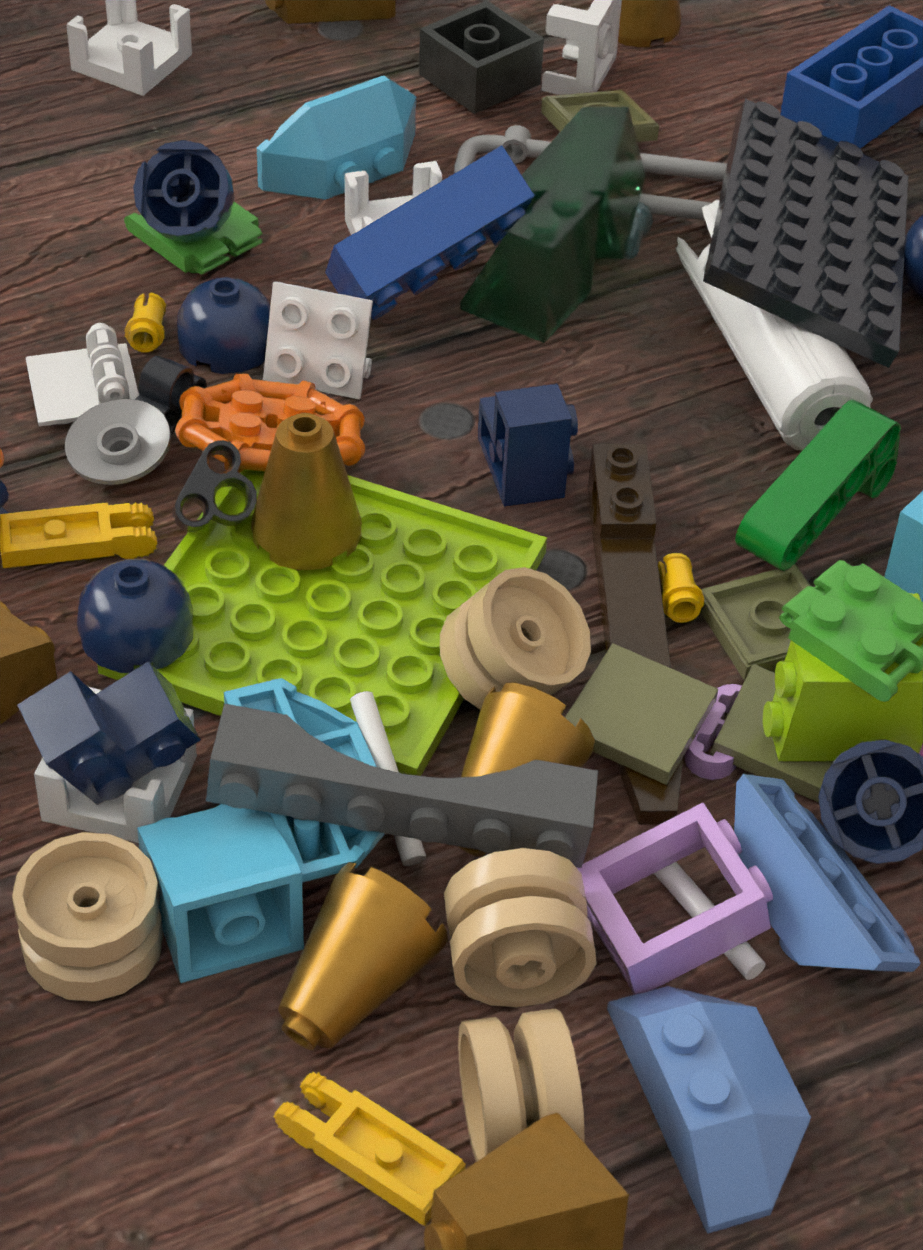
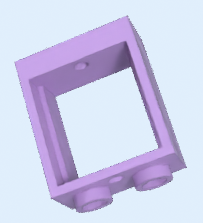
(694, 941)

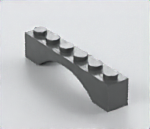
(279, 768)

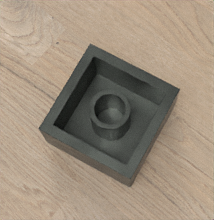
(480, 56)

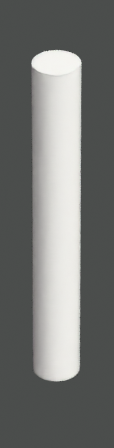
(373, 731)
(695, 903)

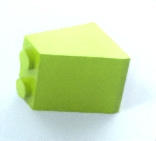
(825, 714)

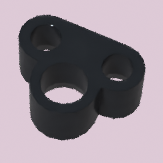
(164, 383)
(205, 483)

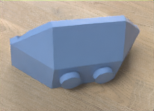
(819, 896)
(716, 1098)

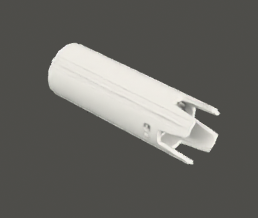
(790, 368)

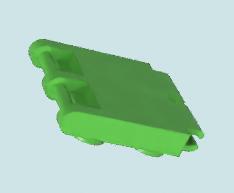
(201, 256)
(859, 627)

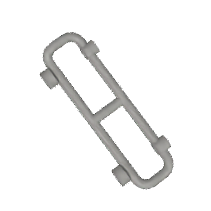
(652, 164)

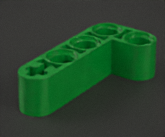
(847, 456)

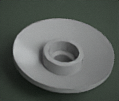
(117, 441)

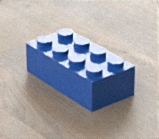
(860, 80)
(431, 233)

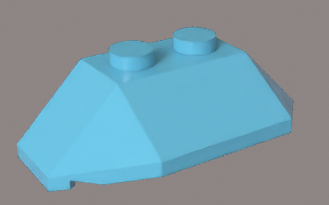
(339, 134)
(316, 845)

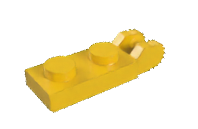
(76, 534)
(370, 1146)

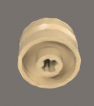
(515, 631)
(88, 916)
(519, 928)
(517, 1081)

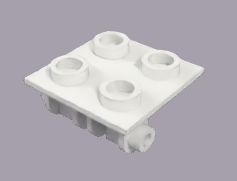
(318, 339)
(77, 380)

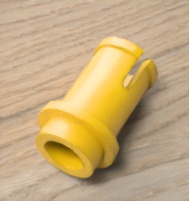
(145, 328)
(680, 595)

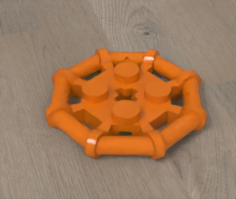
(250, 412)

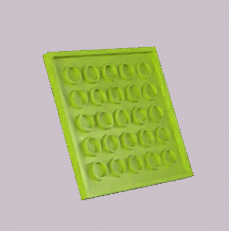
(346, 626)

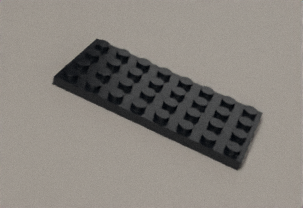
(812, 232)

